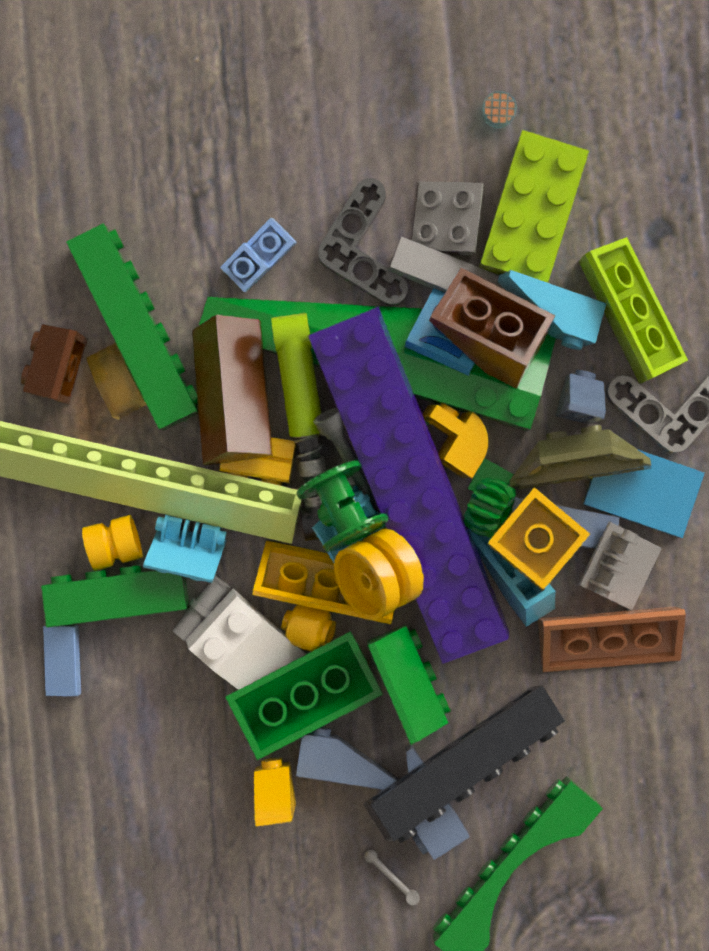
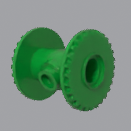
(339, 506)

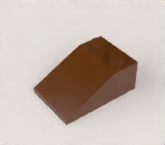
(492, 326)

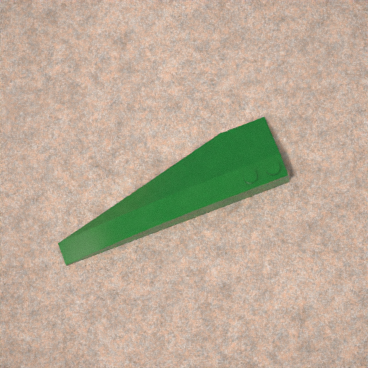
(428, 378)

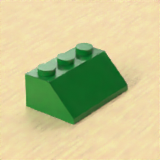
(409, 682)

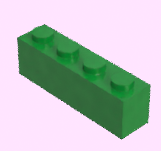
(112, 596)

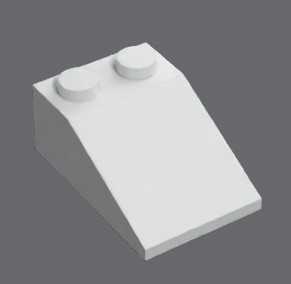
(241, 642)

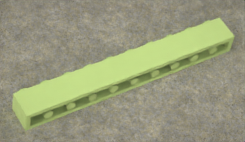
(148, 482)

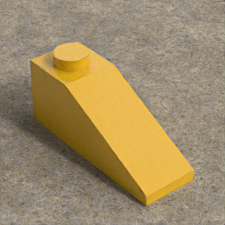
(273, 792)

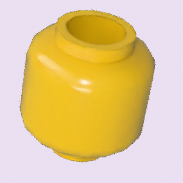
(308, 627)

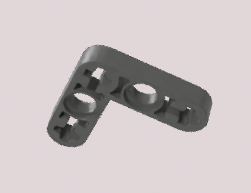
(349, 243)

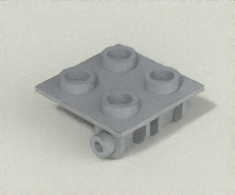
(448, 216)
(620, 565)

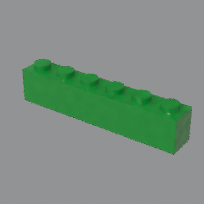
(133, 326)

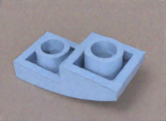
(258, 255)

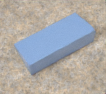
(62, 660)

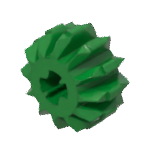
(489, 507)

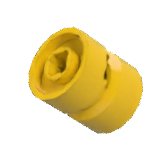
(112, 542)

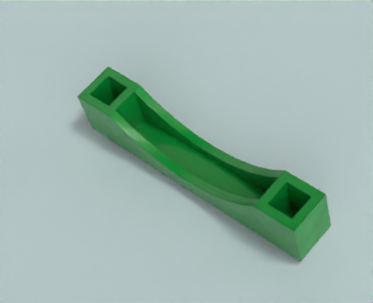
(561, 816)

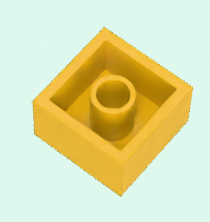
(538, 539)

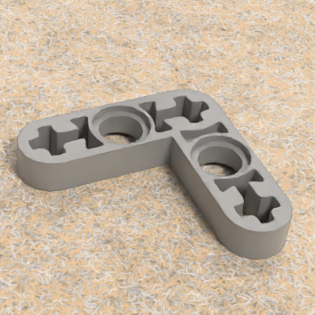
(666, 419)

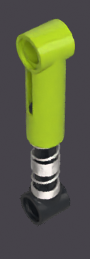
(301, 404)

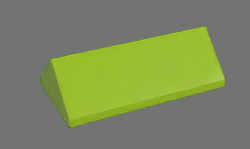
(633, 309)

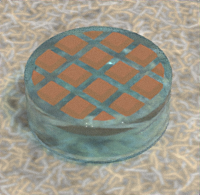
(499, 109)

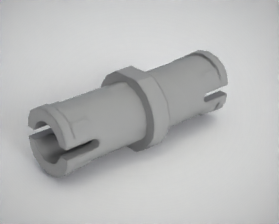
(201, 607)

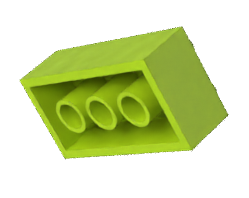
(533, 207)

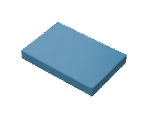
(651, 497)

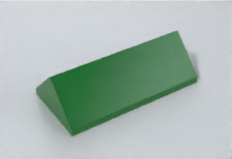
(304, 695)

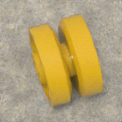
(378, 574)

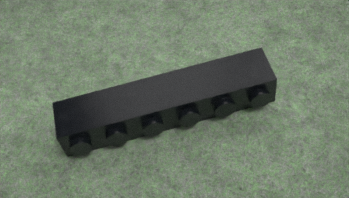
(464, 763)

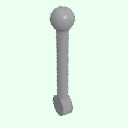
(412, 896)

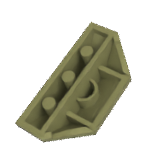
(578, 458)

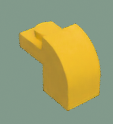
(465, 442)

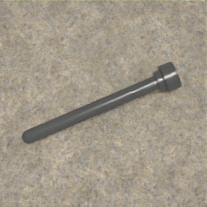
(332, 427)

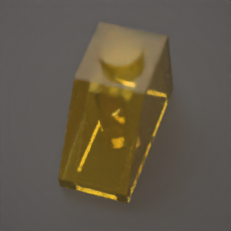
(115, 381)

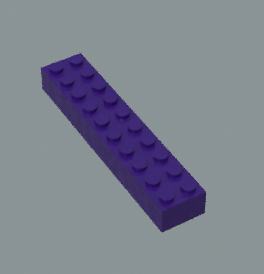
(410, 482)

